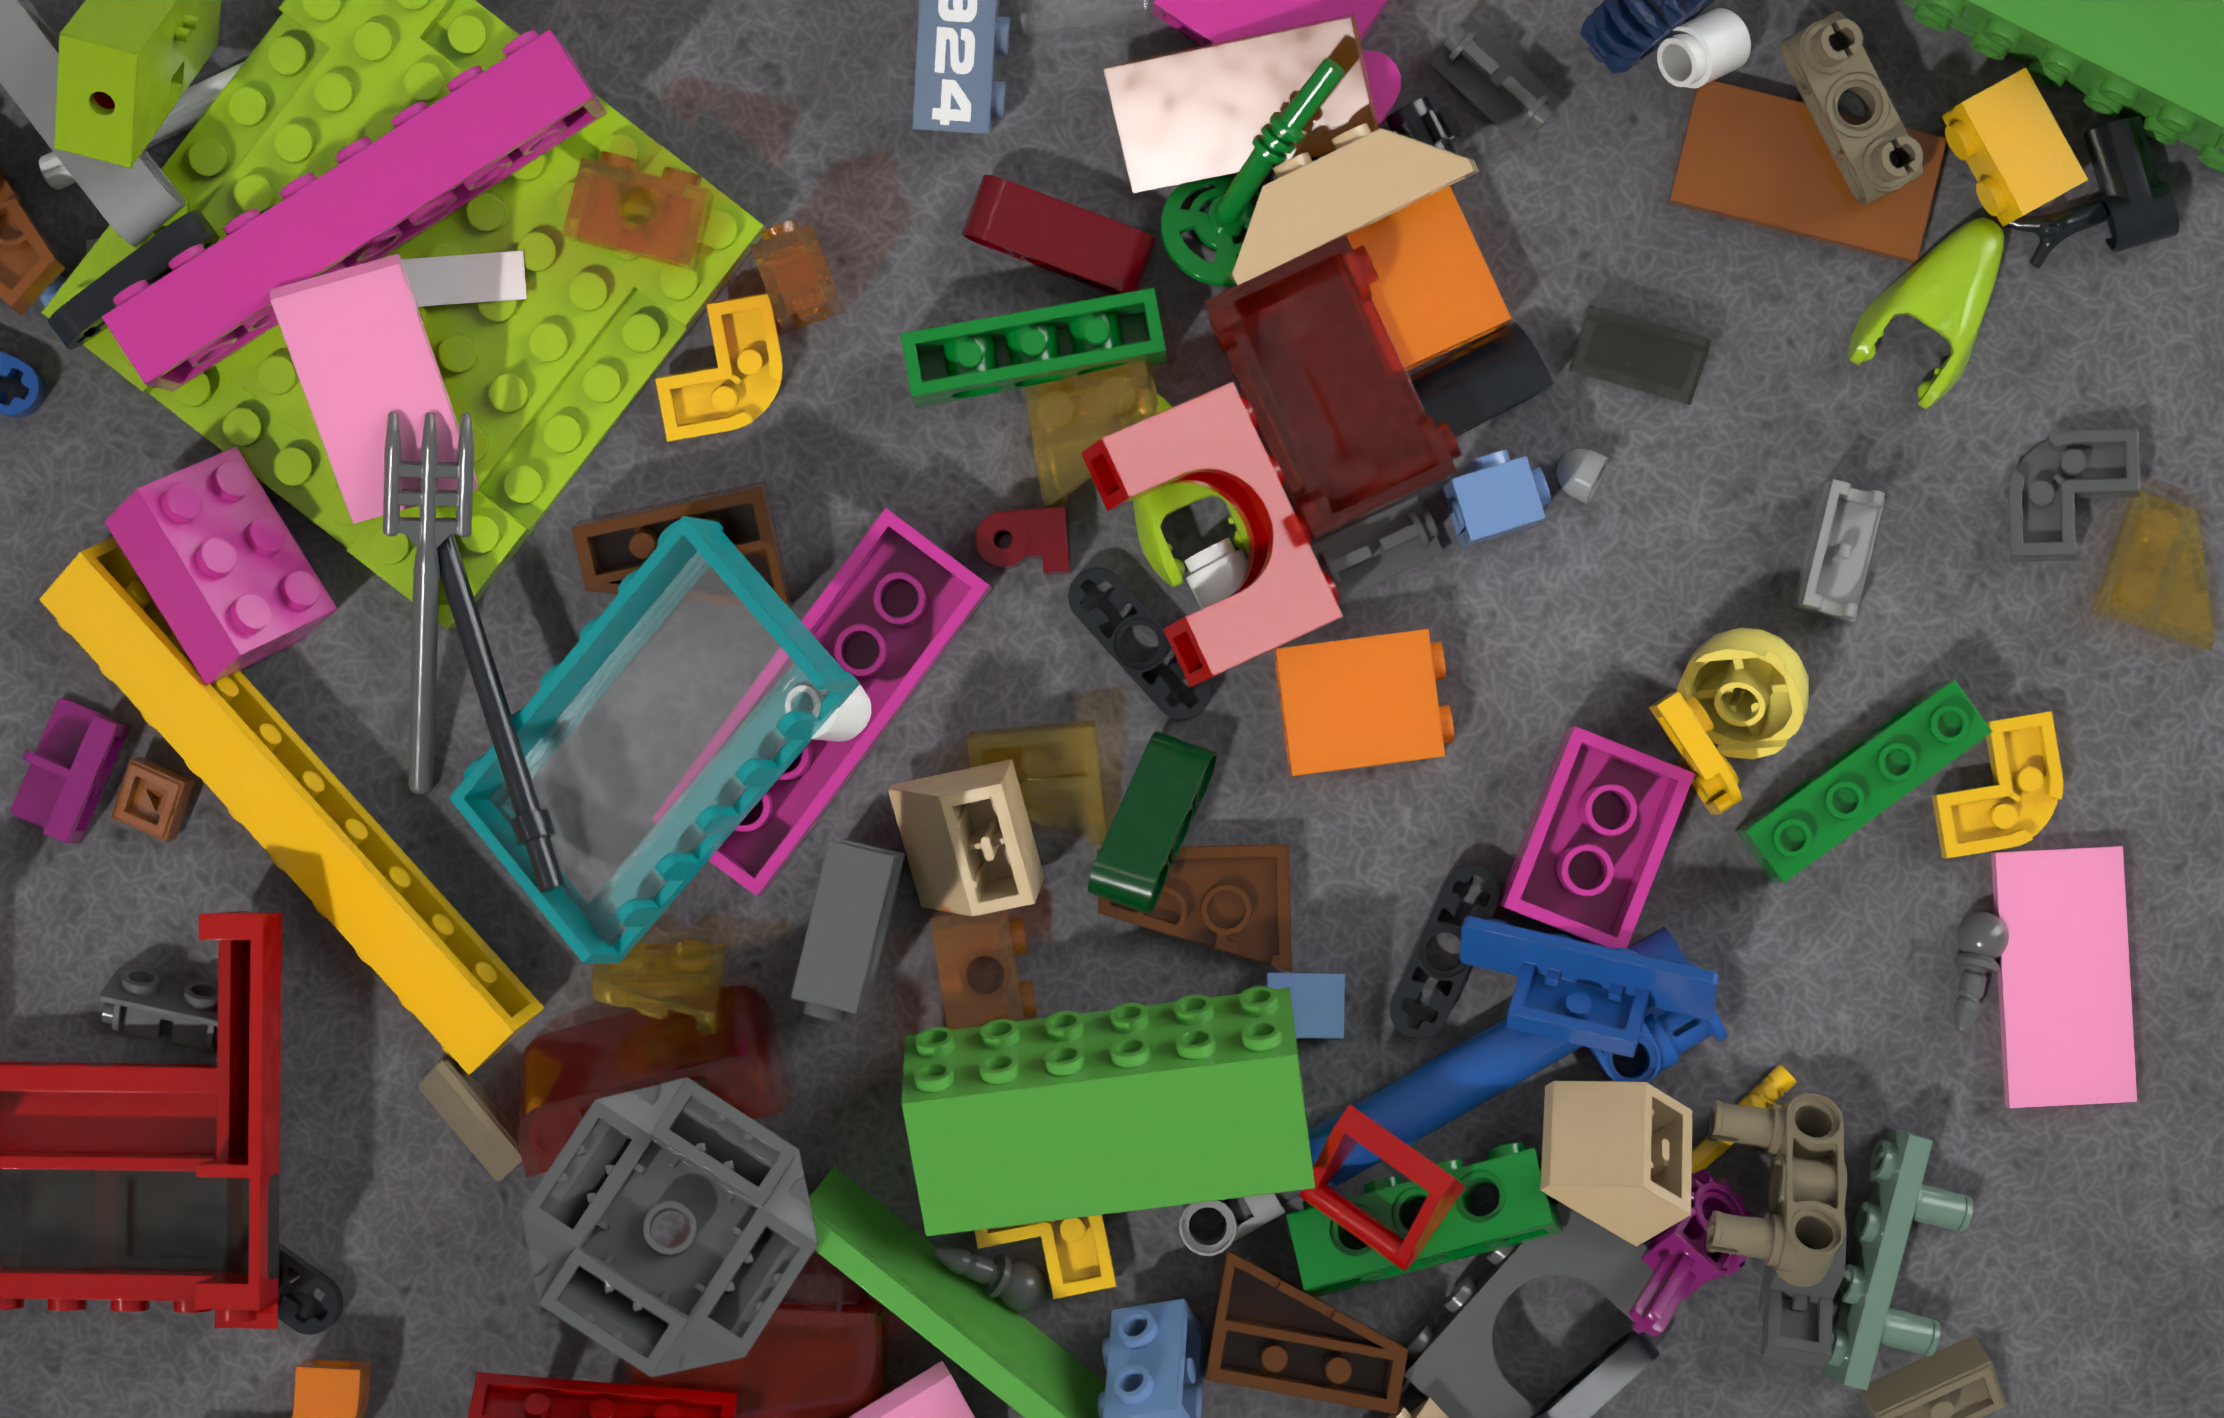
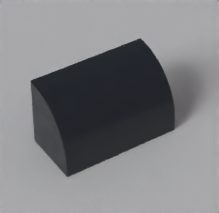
(1482, 380)

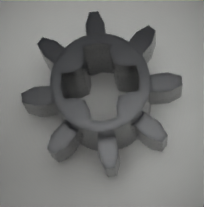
(1425, 124)

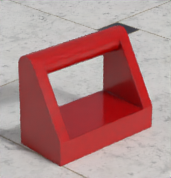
(1442, 1188)

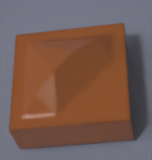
(153, 799)

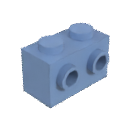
(1495, 498)
(1153, 1362)

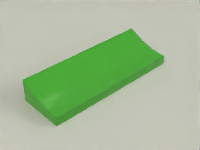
(947, 1307)

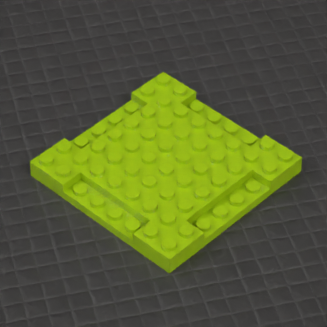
(532, 372)

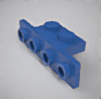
(1584, 989)

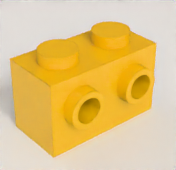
(2012, 148)

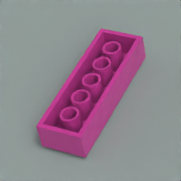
(888, 626)

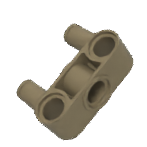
(1831, 61)
(1803, 1190)

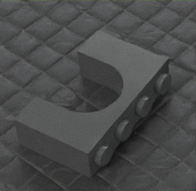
(848, 928)
(1457, 1357)

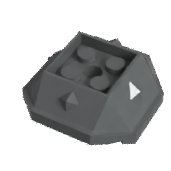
(654, 1155)

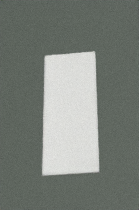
(466, 278)

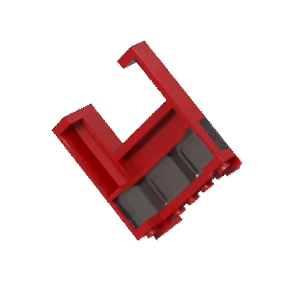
(155, 1171)

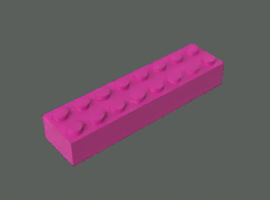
(355, 211)

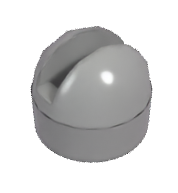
(1581, 473)

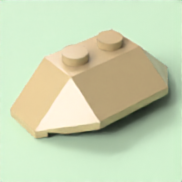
(1341, 194)

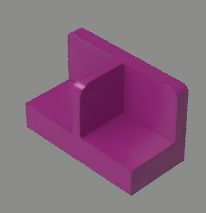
(69, 770)

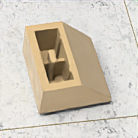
(969, 840)
(1618, 1155)

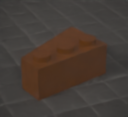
(623, 540)
(1296, 1344)

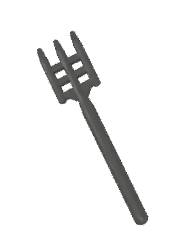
(427, 534)

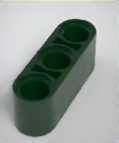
(1152, 822)

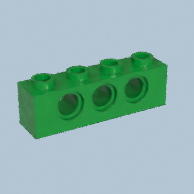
(1032, 347)
(1863, 781)
(1522, 1215)

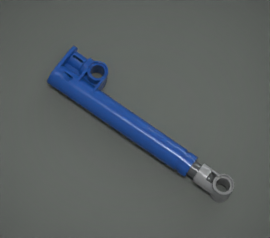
(1459, 1083)

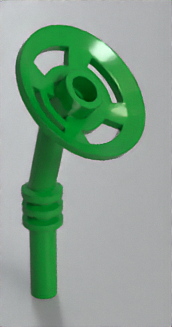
(1232, 192)

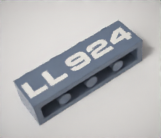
(957, 65)

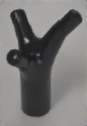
(2059, 226)

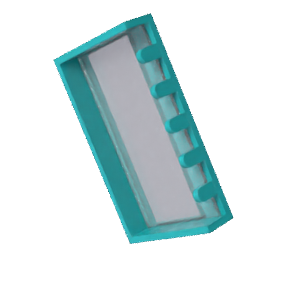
(657, 737)

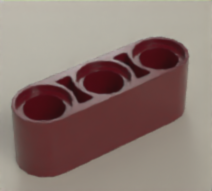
(1058, 236)

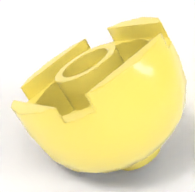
(1750, 691)

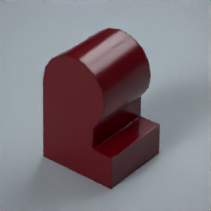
(1015, 536)

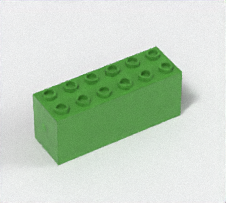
(2123, 54)
(1106, 1111)

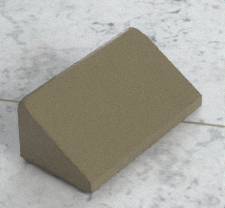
(473, 1117)
(1946, 1385)

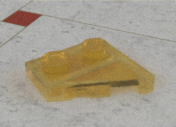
(666, 977)

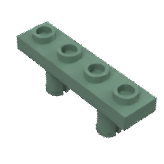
(1881, 1236)

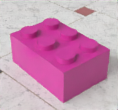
(220, 565)
(1595, 838)

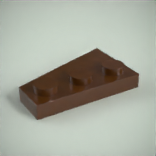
(1224, 900)

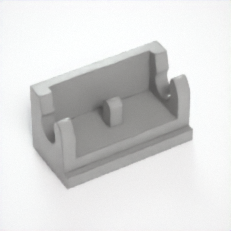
(1839, 550)

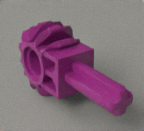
(1681, 1255)

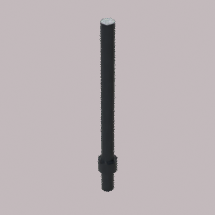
(532, 824)

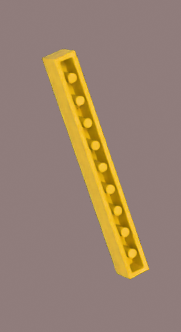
(297, 813)

